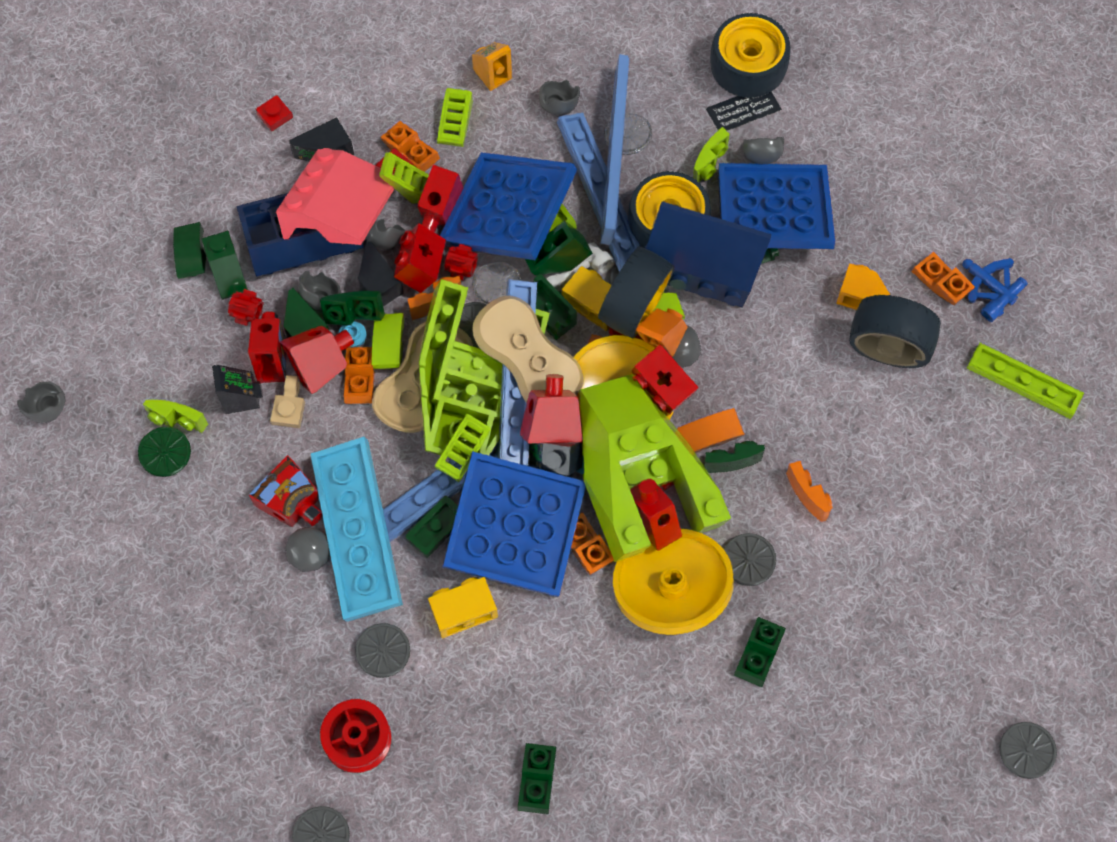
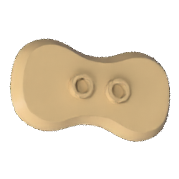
(512, 335)
(399, 396)

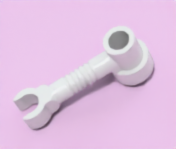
(600, 261)

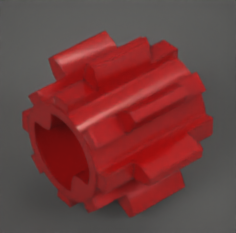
(461, 261)
(245, 307)

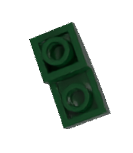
(188, 250)
(348, 306)
(744, 455)
(759, 651)
(537, 778)

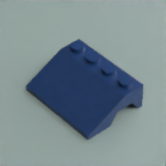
(272, 252)
(708, 253)

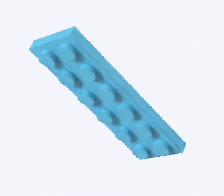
(356, 529)

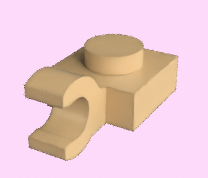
(288, 408)

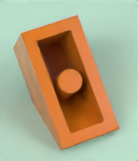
(664, 329)

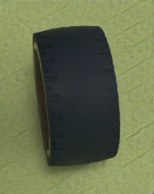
(895, 331)

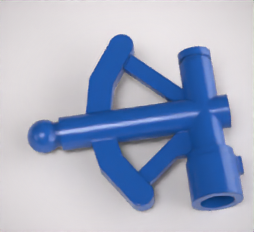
(1003, 294)

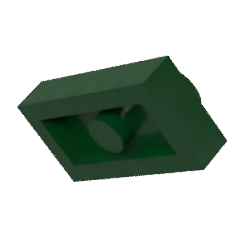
(433, 527)

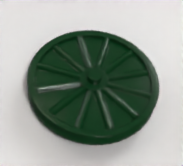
(164, 451)

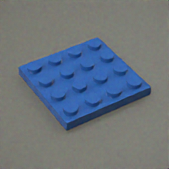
(780, 200)
(508, 205)
(514, 524)

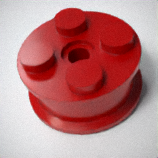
(360, 753)

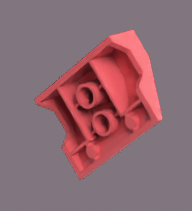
(336, 197)

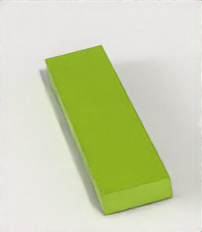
(1025, 380)

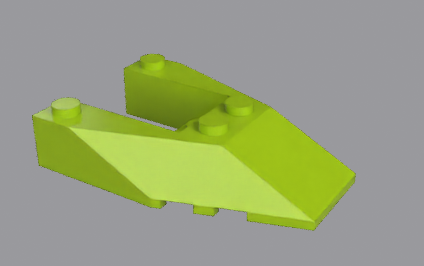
(457, 376)
(634, 441)

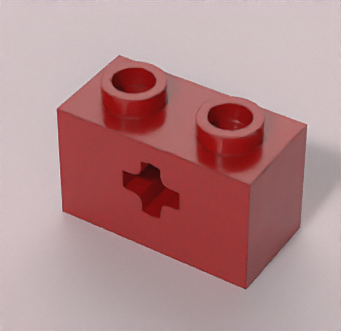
(419, 258)
(661, 365)

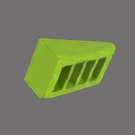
(456, 101)
(410, 173)
(477, 427)

